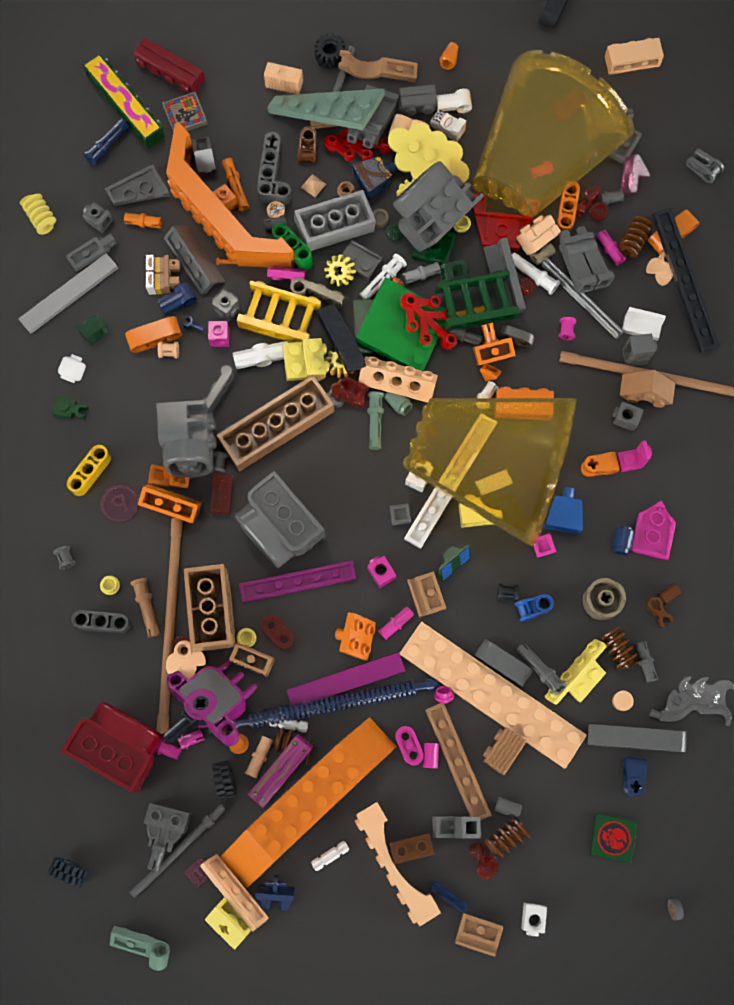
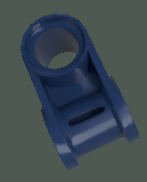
(634, 773)

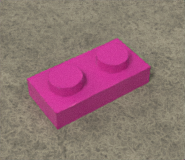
(279, 273)

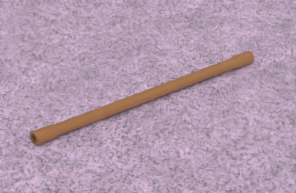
(573, 358)
(176, 534)

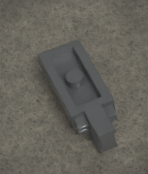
(90, 252)

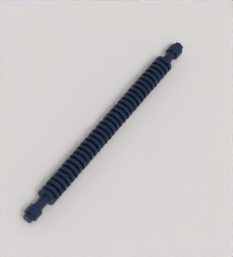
(428, 685)

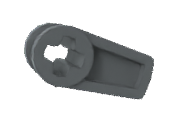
(704, 165)

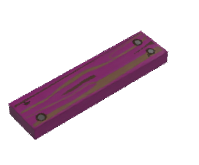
(280, 770)

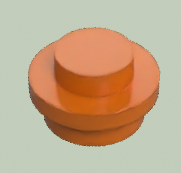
(241, 746)

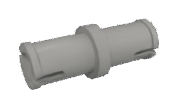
(421, 273)

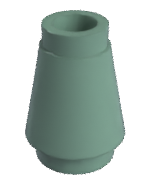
(399, 403)

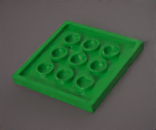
(386, 329)

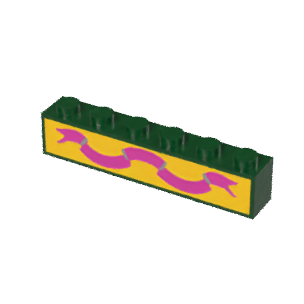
(124, 101)

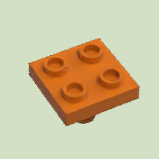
(356, 636)

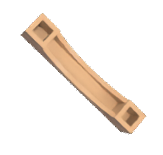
(421, 905)

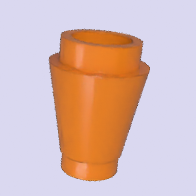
(449, 56)

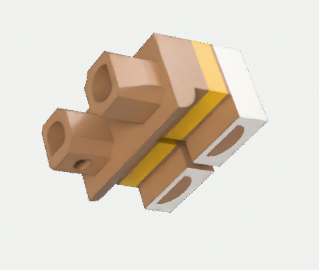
(159, 274)

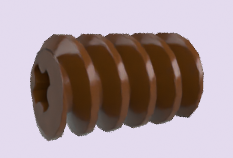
(635, 236)
(620, 649)
(283, 740)
(506, 838)

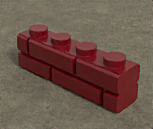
(169, 66)

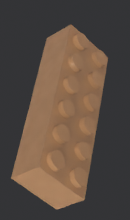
(276, 423)

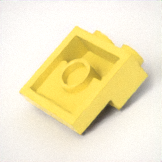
(305, 359)

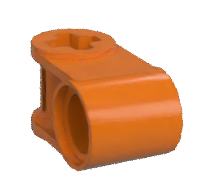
(603, 464)

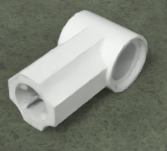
(458, 101)

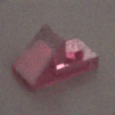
(633, 170)

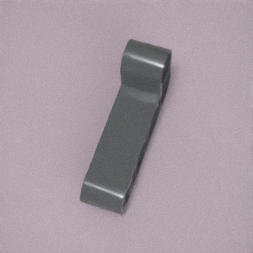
(271, 167)

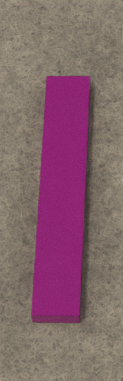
(297, 581)
(347, 680)

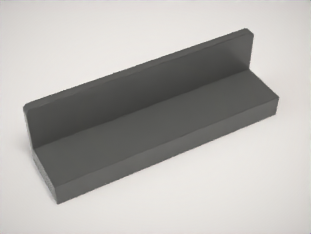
(193, 258)
(500, 258)

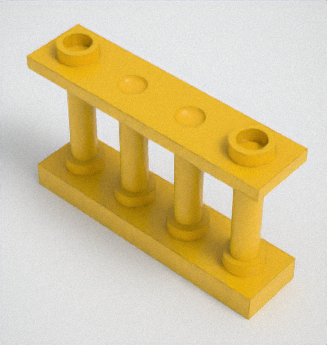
(265, 325)

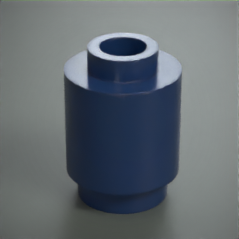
(623, 540)

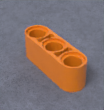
(571, 201)
(686, 223)
(152, 333)

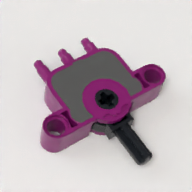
(209, 702)

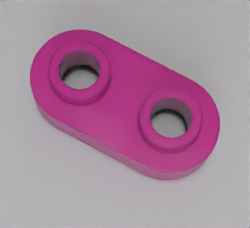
(409, 745)

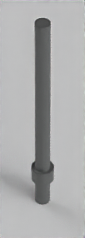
(207, 822)

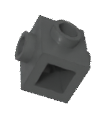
(225, 305)

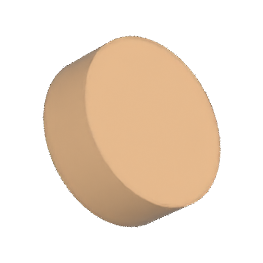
(622, 700)

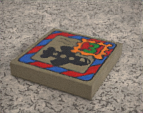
(185, 111)

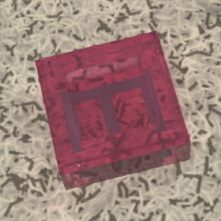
(196, 873)

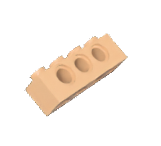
(403, 386)

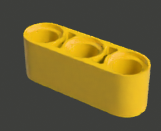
(88, 480)

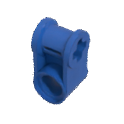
(532, 607)

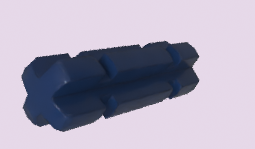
(448, 896)

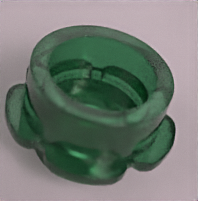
(391, 235)

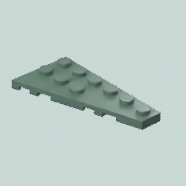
(340, 108)

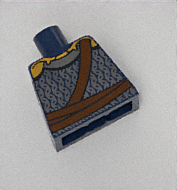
(373, 175)

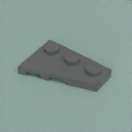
(138, 187)

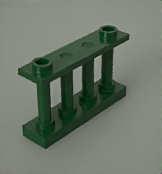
(473, 318)

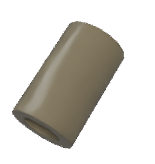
(544, 252)

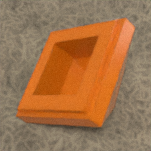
(489, 372)

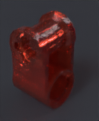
(353, 393)

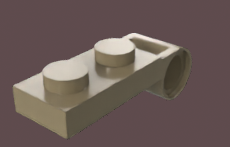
(319, 291)

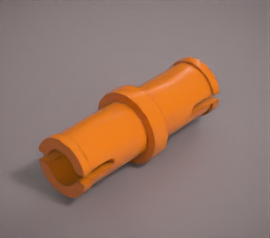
(143, 220)

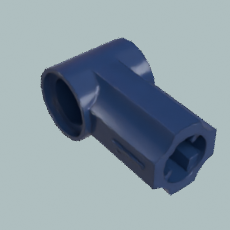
(180, 297)

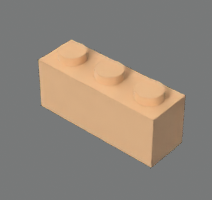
(634, 55)

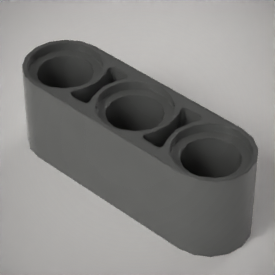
(92, 621)
(503, 663)

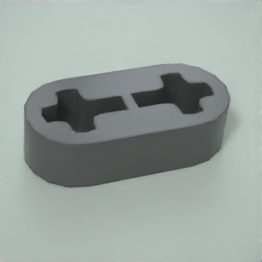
(518, 336)

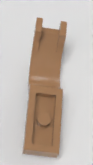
(381, 68)

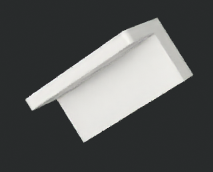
(642, 322)

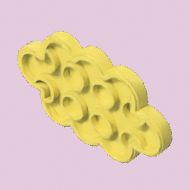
(422, 148)

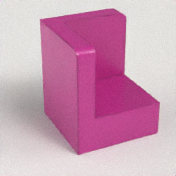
(544, 545)

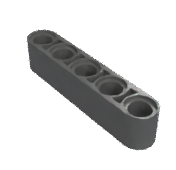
(637, 738)

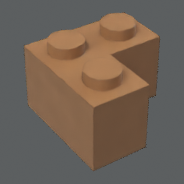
(647, 386)

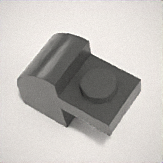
(456, 827)

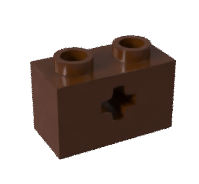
(411, 848)

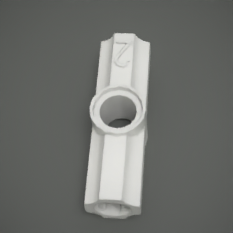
(259, 355)

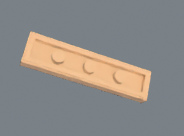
(234, 892)

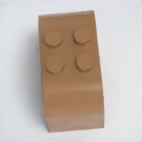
(209, 608)

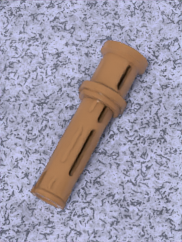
(144, 598)

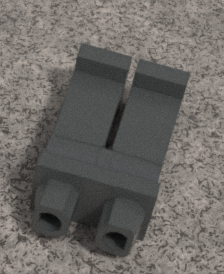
(378, 122)
(584, 260)

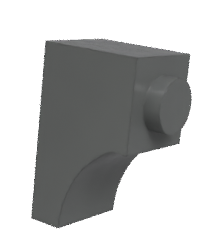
(203, 154)

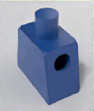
(565, 513)

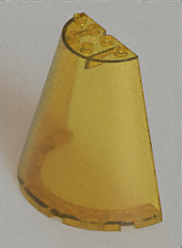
(548, 131)
(495, 456)

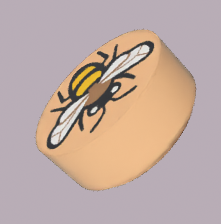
(275, 209)

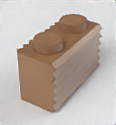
(251, 659)
(504, 750)

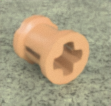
(166, 349)

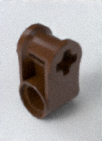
(307, 148)

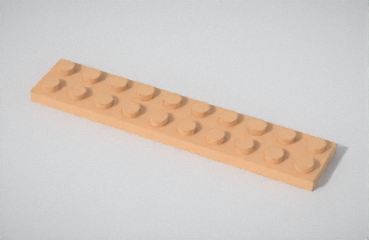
(493, 695)

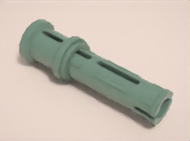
(375, 411)

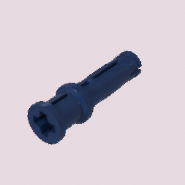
(99, 146)

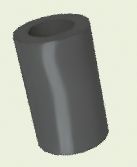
(508, 808)

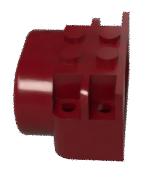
(114, 746)

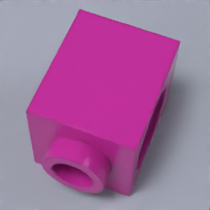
(219, 334)
(381, 580)

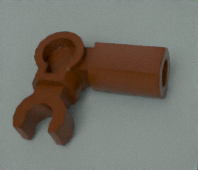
(655, 604)

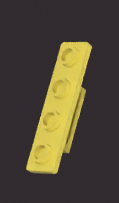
(582, 674)

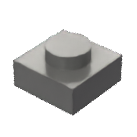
(400, 514)

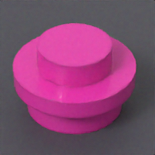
(444, 694)

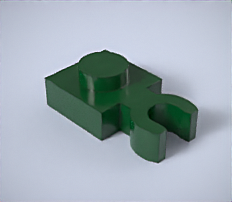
(67, 407)

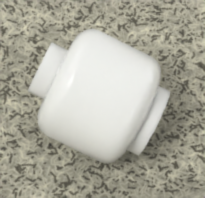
(71, 368)

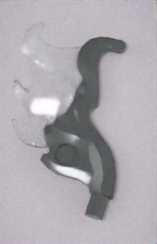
(697, 697)

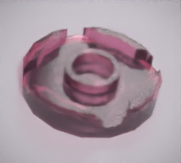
(119, 503)

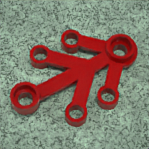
(336, 143)
(426, 319)

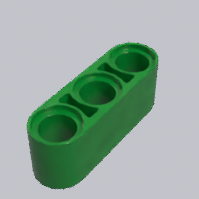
(300, 249)

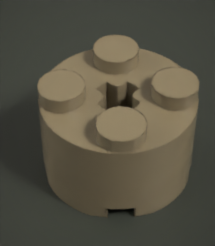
(607, 589)

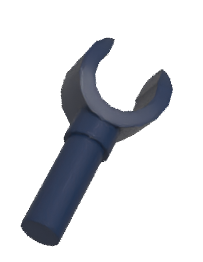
(192, 324)

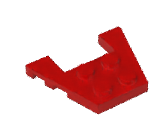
(498, 226)

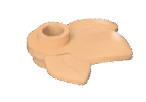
(660, 269)
(186, 662)

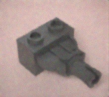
(164, 828)

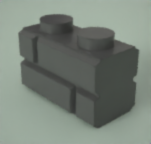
(418, 100)

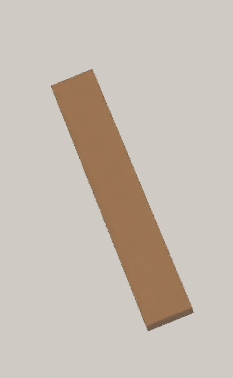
(457, 762)

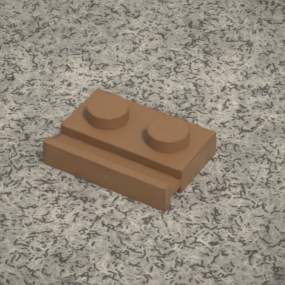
(426, 594)
(479, 934)

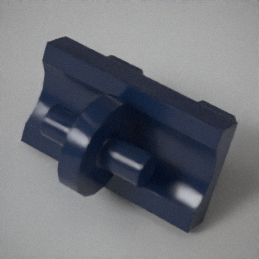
(275, 891)

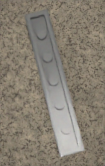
(68, 293)

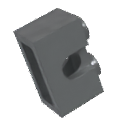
(639, 349)

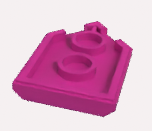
(654, 532)

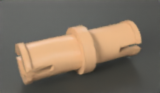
(259, 757)

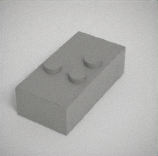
(335, 220)

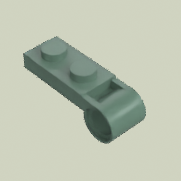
(141, 944)

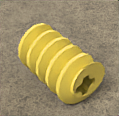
(38, 213)

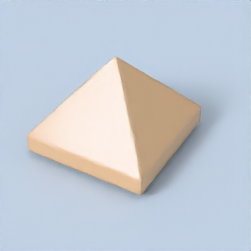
(313, 186)

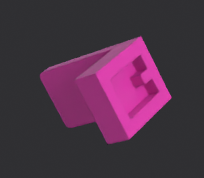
(635, 458)

